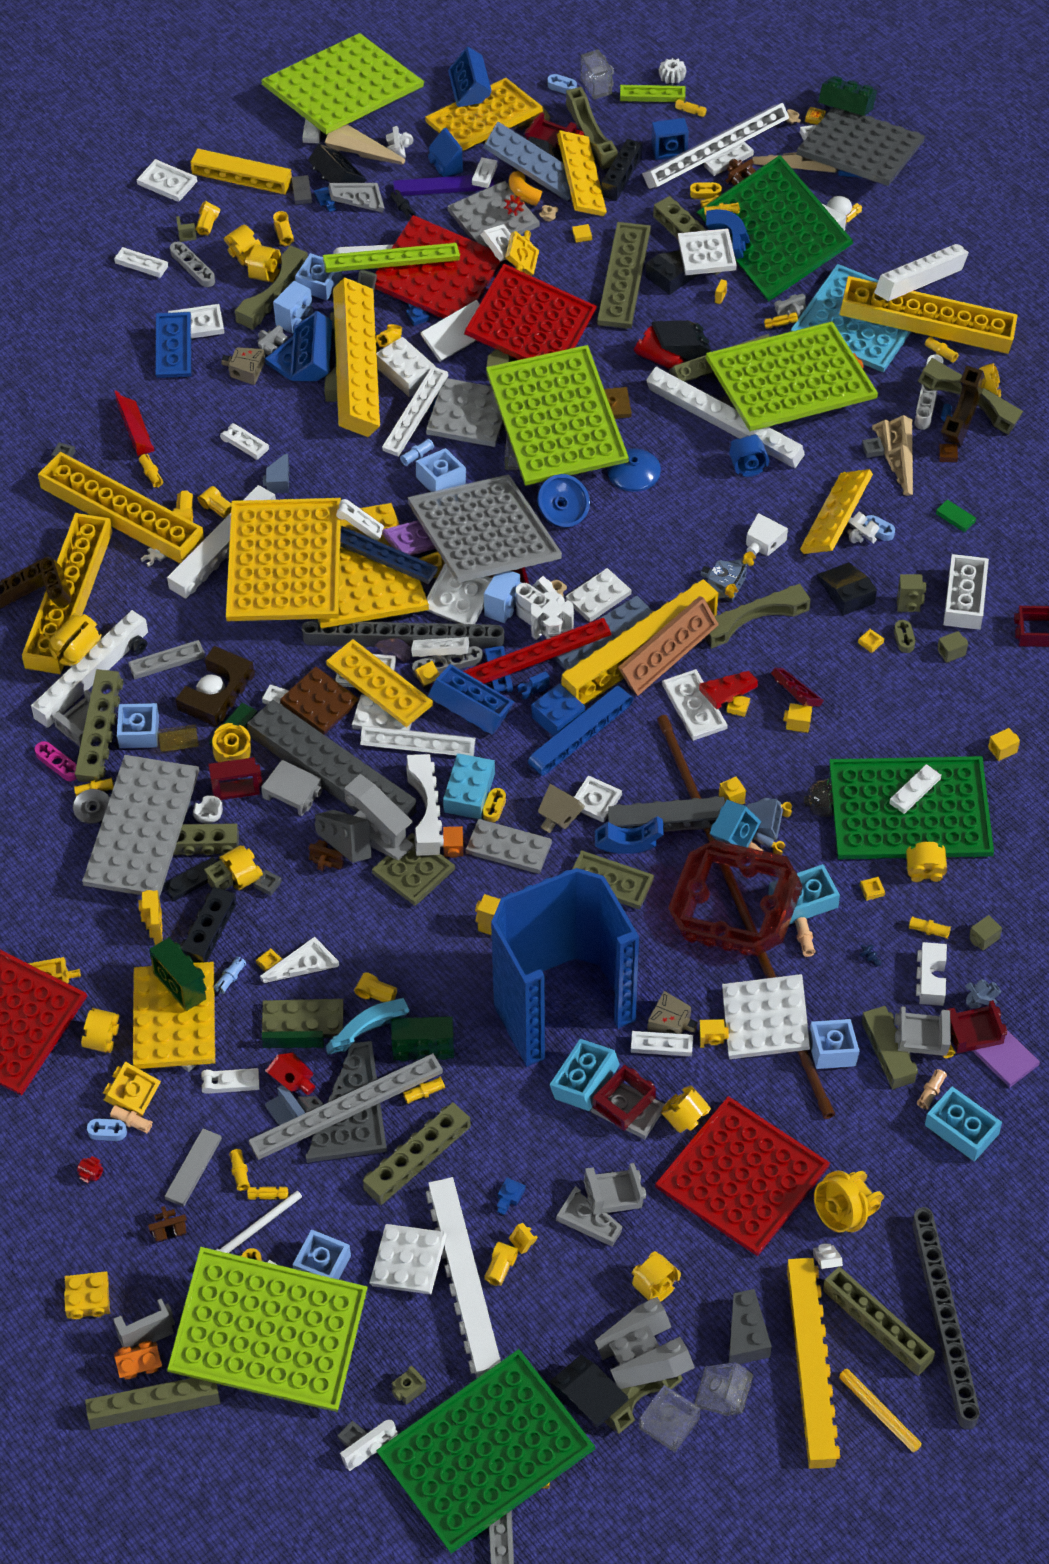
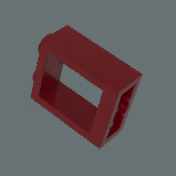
(1031, 613)
(233, 770)
(611, 1111)

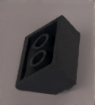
(334, 166)

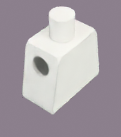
(765, 535)

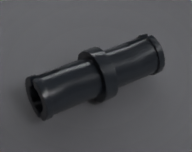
(402, 204)

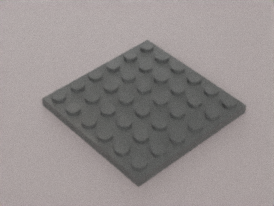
(861, 145)

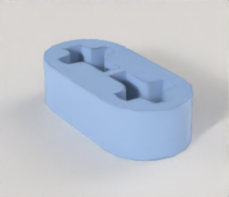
(561, 83)
(884, 527)
(107, 1129)

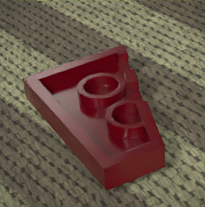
(796, 688)

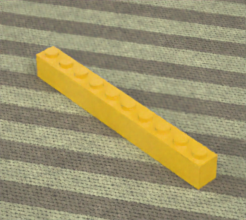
(811, 1363)

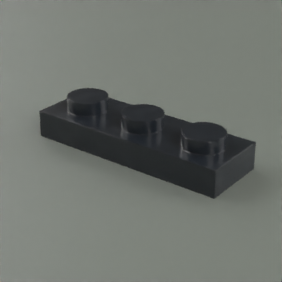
(188, 881)

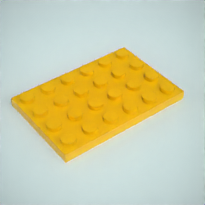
(475, 122)
(167, 1032)

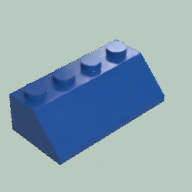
(469, 78)
(311, 348)
(470, 699)

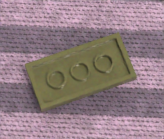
(626, 882)
(304, 1015)

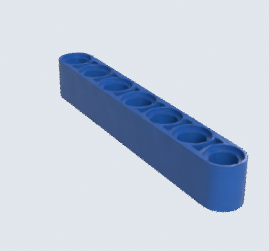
(580, 730)

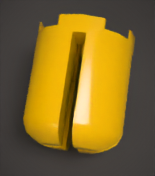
(74, 639)

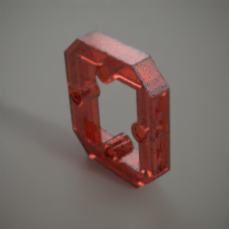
(746, 942)

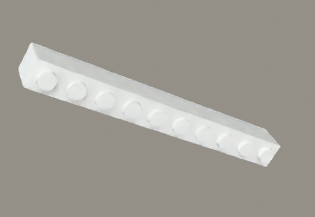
(715, 145)
(722, 415)
(464, 1277)

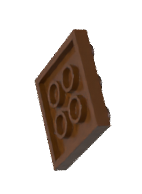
(319, 700)

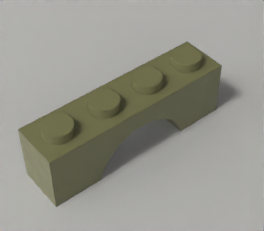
(624, 1415)

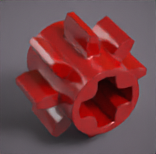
(514, 209)
(90, 1169)

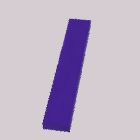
(437, 185)

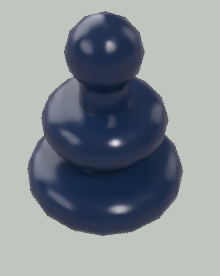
(871, 955)

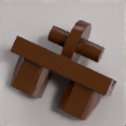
(737, 169)
(324, 856)
(177, 1223)

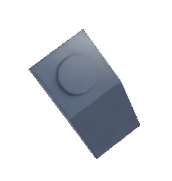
(278, 476)

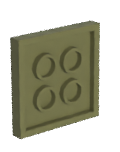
(412, 874)

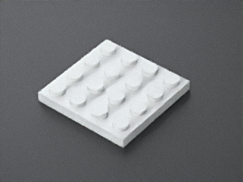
(766, 1016)

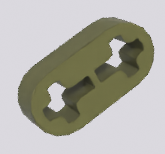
(908, 636)

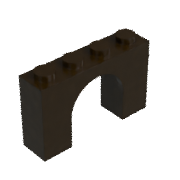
(972, 385)
(213, 707)

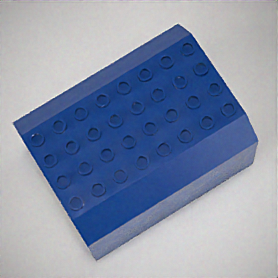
(551, 925)

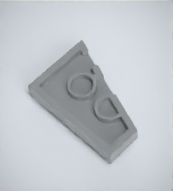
(357, 194)
(579, 1216)

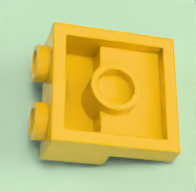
(152, 914)
(131, 1089)
(87, 1295)

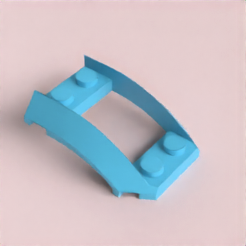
(367, 1020)

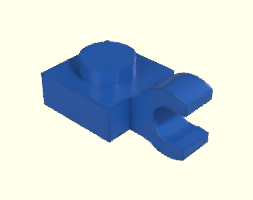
(323, 198)
(416, 314)
(536, 684)
(509, 1194)

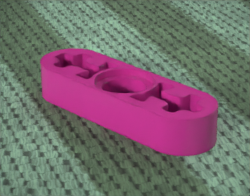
(53, 754)

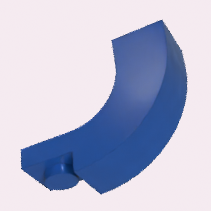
(728, 220)
(629, 840)

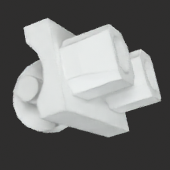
(398, 142)
(859, 530)

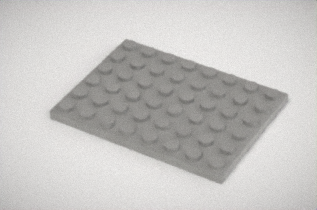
(484, 528)

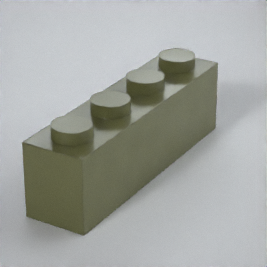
(881, 1032)

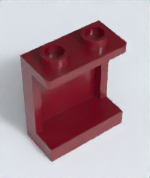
(547, 130)
(977, 1028)

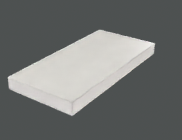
(448, 334)
(692, 706)

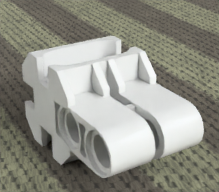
(543, 611)

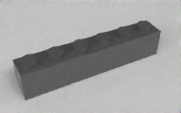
(676, 814)

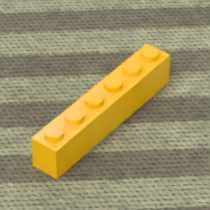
(241, 171)

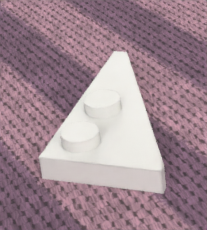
(305, 960)

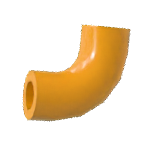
(521, 188)

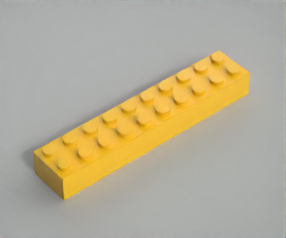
(930, 316)
(356, 357)
(127, 509)
(80, 562)
(601, 670)

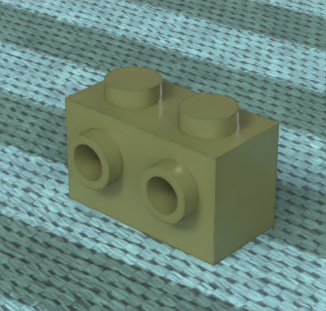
(910, 592)

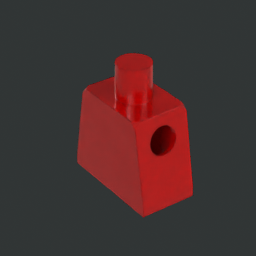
(291, 1073)

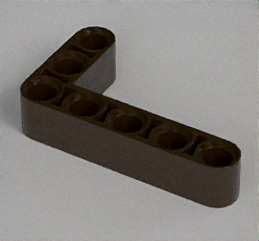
(33, 577)

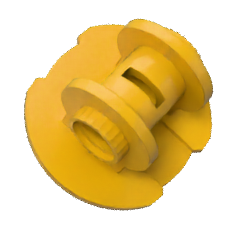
(845, 1201)

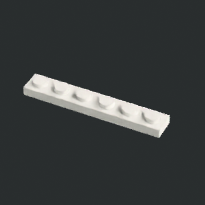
(415, 411)
(417, 741)

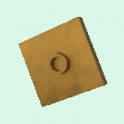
(619, 402)

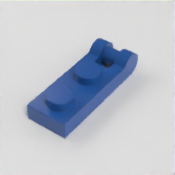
(491, 654)

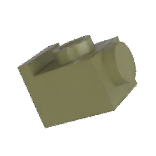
(219, 876)
(410, 1392)

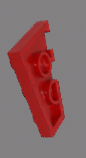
(726, 688)

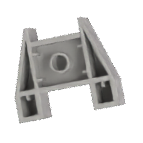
(385, 818)
(637, 1350)

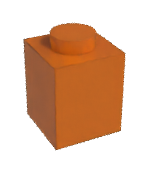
(453, 841)

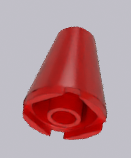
(651, 349)

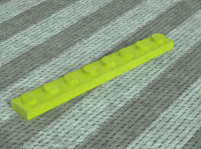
(391, 257)

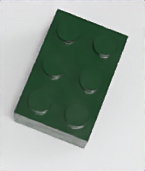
(847, 95)
(178, 973)
(422, 1037)

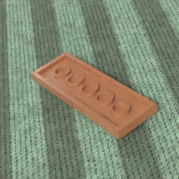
(668, 646)

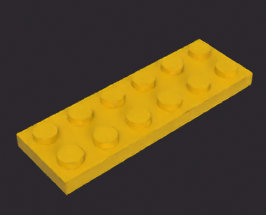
(581, 173)
(836, 511)
(379, 683)

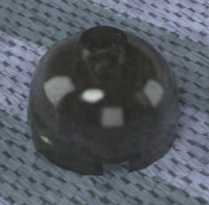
(820, 798)

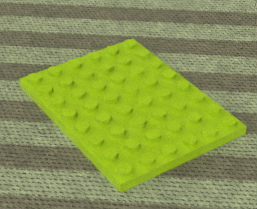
(342, 83)
(791, 376)
(557, 414)
(268, 1329)

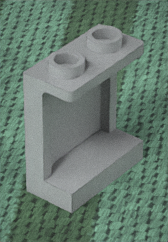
(74, 720)
(292, 786)
(923, 1032)
(614, 1190)
(147, 1329)

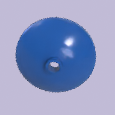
(637, 474)
(570, 493)

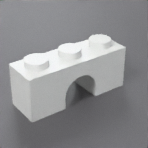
(931, 988)

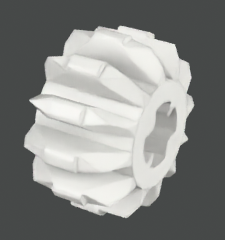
(672, 71)

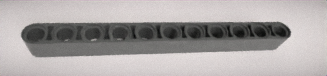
(370, 633)
(944, 1325)

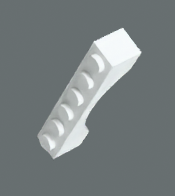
(419, 775)

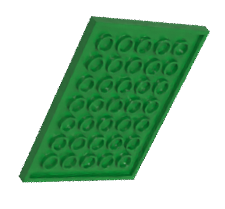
(785, 228)
(948, 814)
(485, 1450)

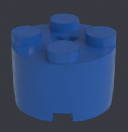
(748, 455)

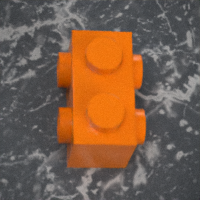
(137, 1360)

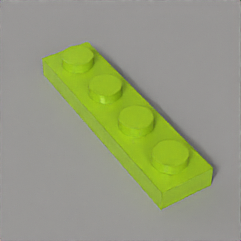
(652, 93)

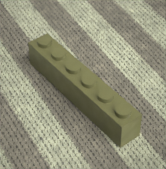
(150, 1402)

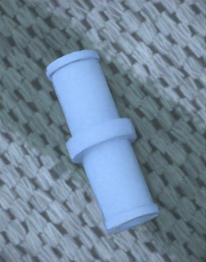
(417, 452)
(229, 975)

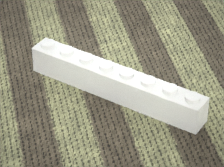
(921, 272)
(208, 554)
(81, 676)

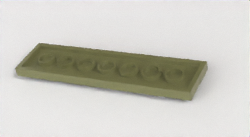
(624, 275)

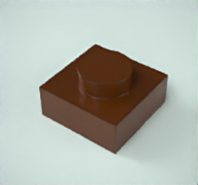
(948, 453)

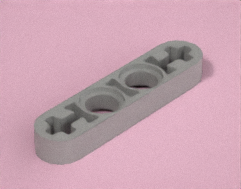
(190, 265)
(446, 660)

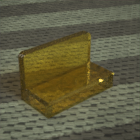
(178, 738)

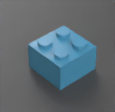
(735, 824)

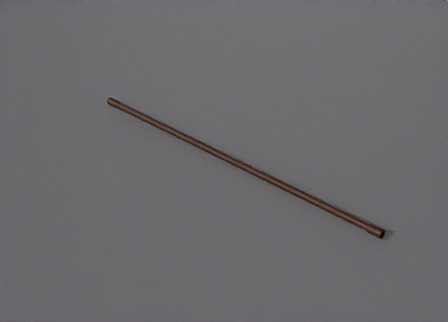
(666, 728)

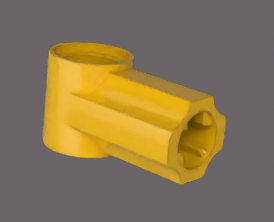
(208, 214)
(283, 228)
(389, 335)
(212, 499)
(184, 505)
(371, 987)
(502, 1259)

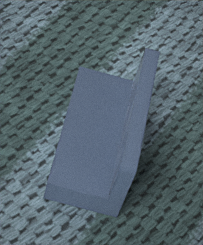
(284, 1106)

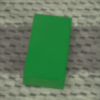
(956, 515)

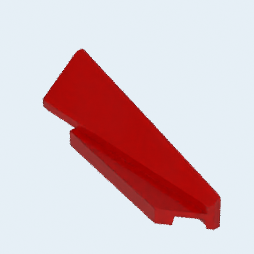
(134, 424)

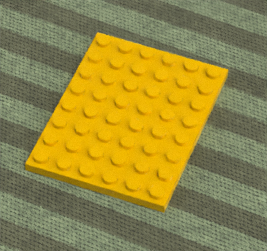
(284, 560)
(370, 588)

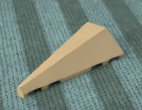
(353, 141)
(796, 161)
(897, 445)

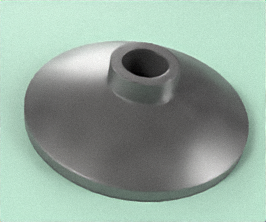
(86, 801)

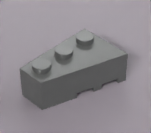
(345, 833)
(748, 1331)

